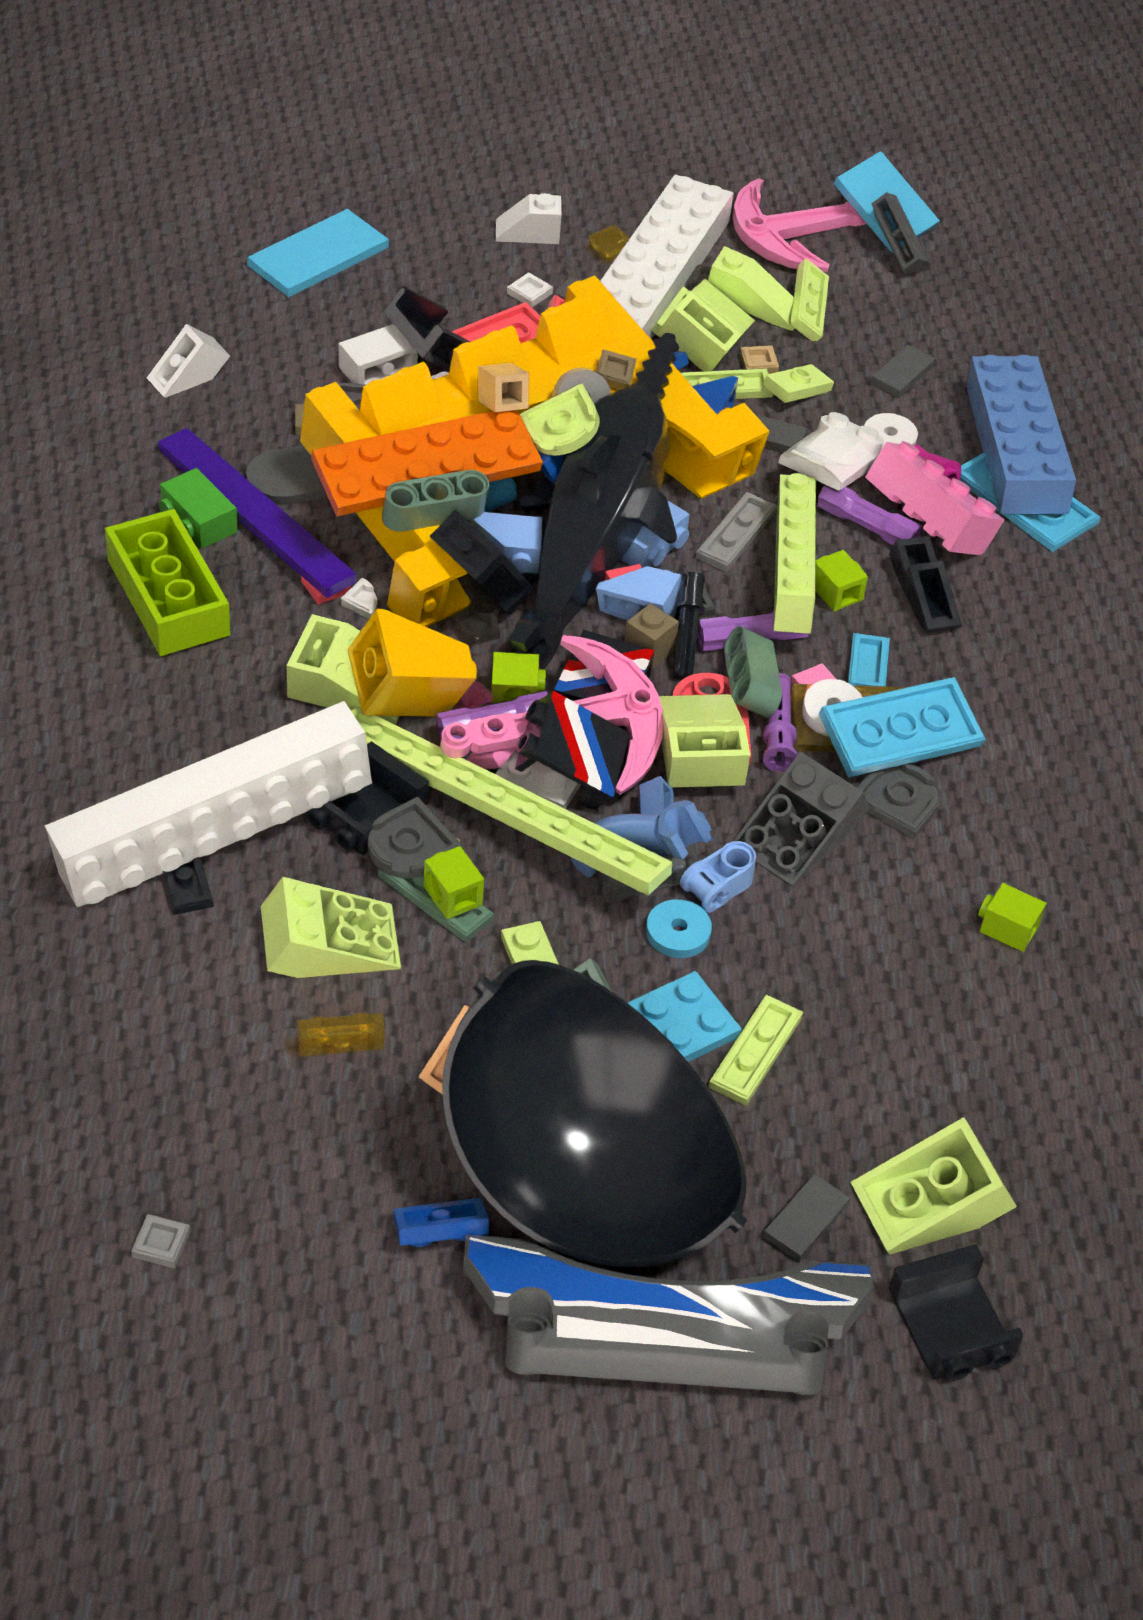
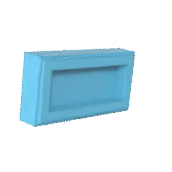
(868, 660)

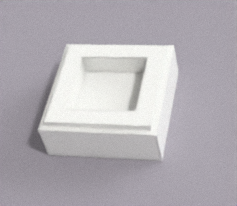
(530, 289)

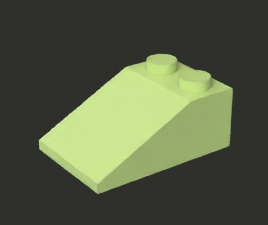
(933, 1190)

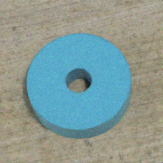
(678, 943)

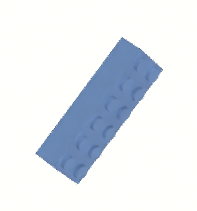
(1020, 435)

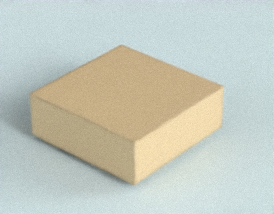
(759, 358)

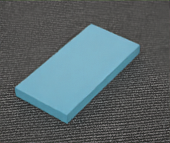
(317, 252)
(1048, 529)
(901, 726)

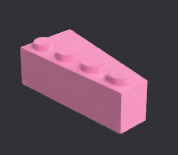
(934, 499)

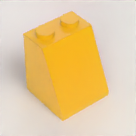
(408, 667)

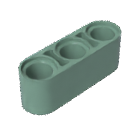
(433, 498)
(753, 672)

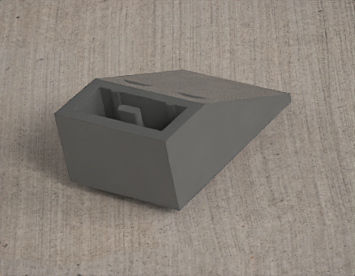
(803, 819)

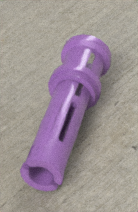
(787, 730)

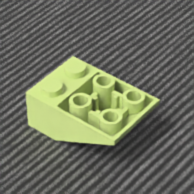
(706, 325)
(321, 665)
(704, 741)
(326, 931)

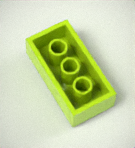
(167, 582)

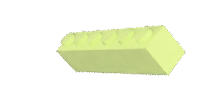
(795, 554)

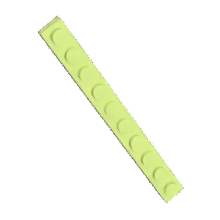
(520, 808)

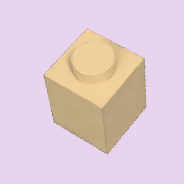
(503, 387)

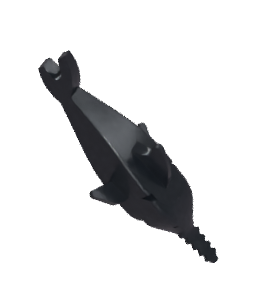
(601, 503)

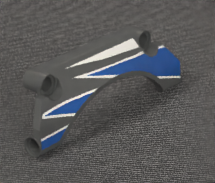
(638, 1328)

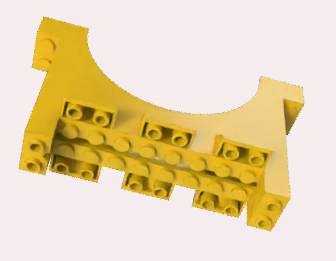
(704, 451)

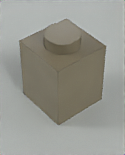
(653, 630)

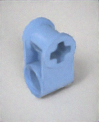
(721, 875)

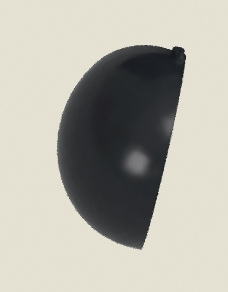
(588, 1122)

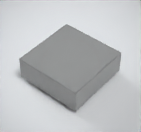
(160, 1241)

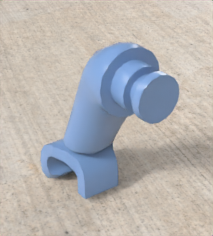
(671, 830)

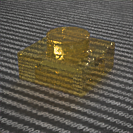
(608, 242)

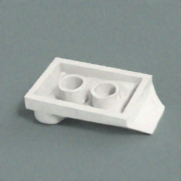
(835, 451)

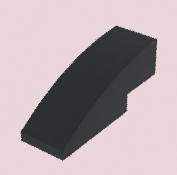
(925, 584)

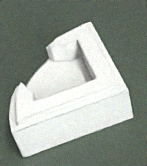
(361, 599)

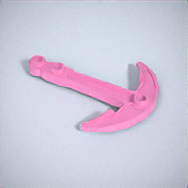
(767, 232)
(618, 707)

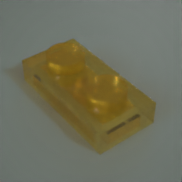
(341, 1034)

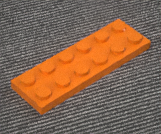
(363, 469)

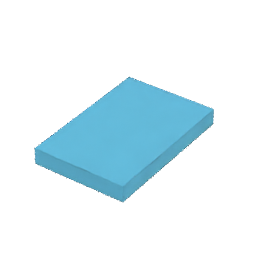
(873, 179)

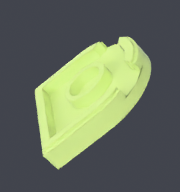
(562, 422)

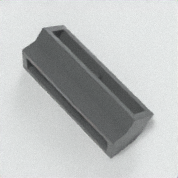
(904, 232)

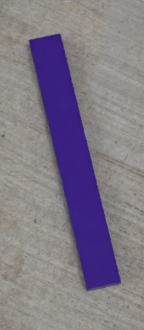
(261, 515)

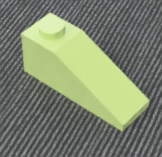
(752, 288)

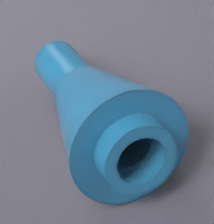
(500, 493)

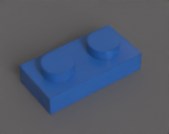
(440, 1221)

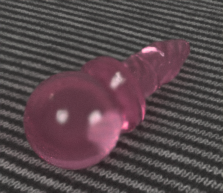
(475, 696)

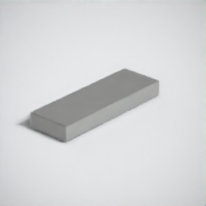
(736, 532)

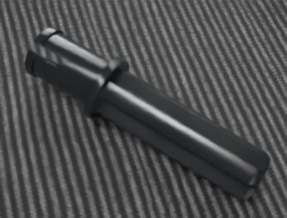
(690, 609)

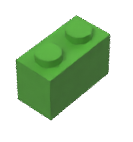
(200, 506)

